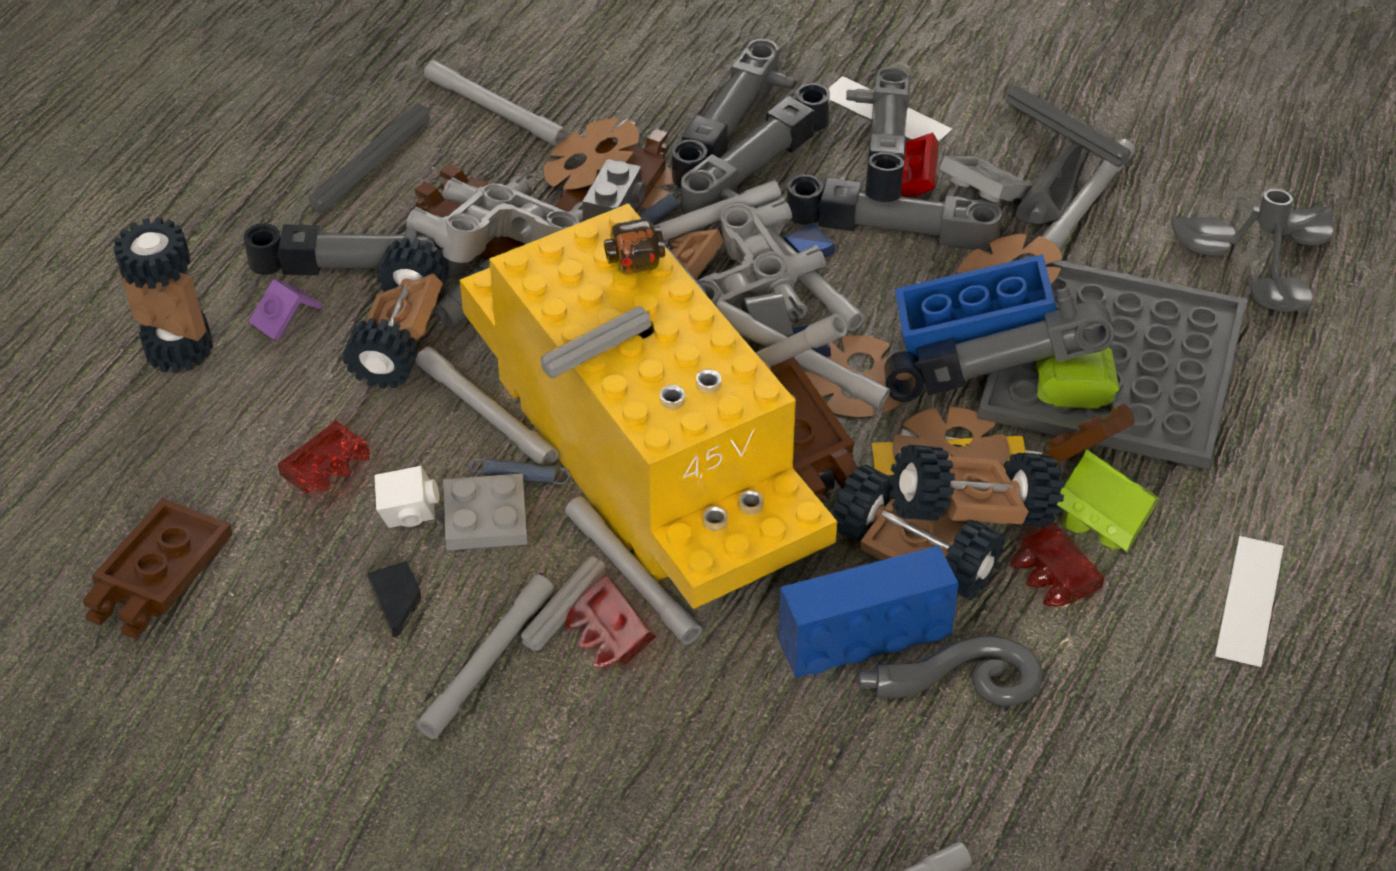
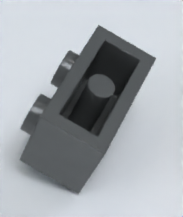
(614, 187)

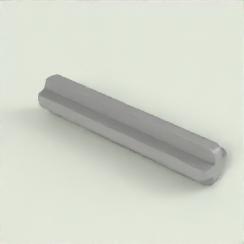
(595, 342)
(557, 609)

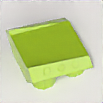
(1079, 381)
(1105, 502)

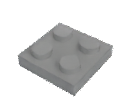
(989, 179)
(484, 512)

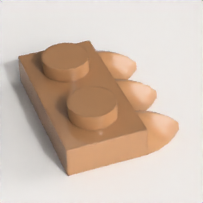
(696, 249)

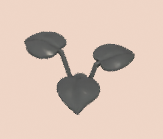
(1275, 216)

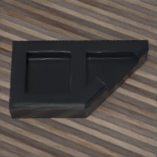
(395, 593)

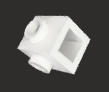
(406, 497)

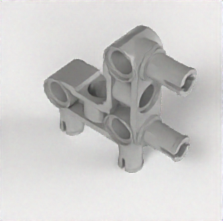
(488, 214)
(761, 262)

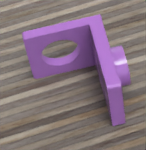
(278, 308)

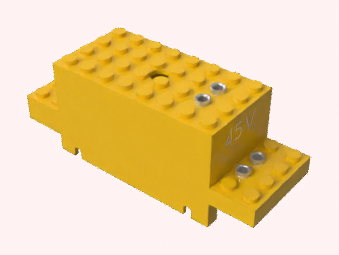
(647, 463)

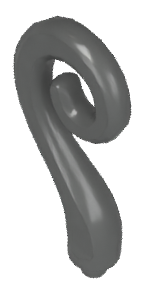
(913, 678)

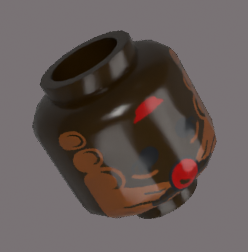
(635, 246)

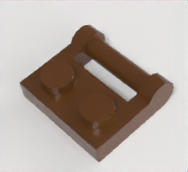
(1090, 433)

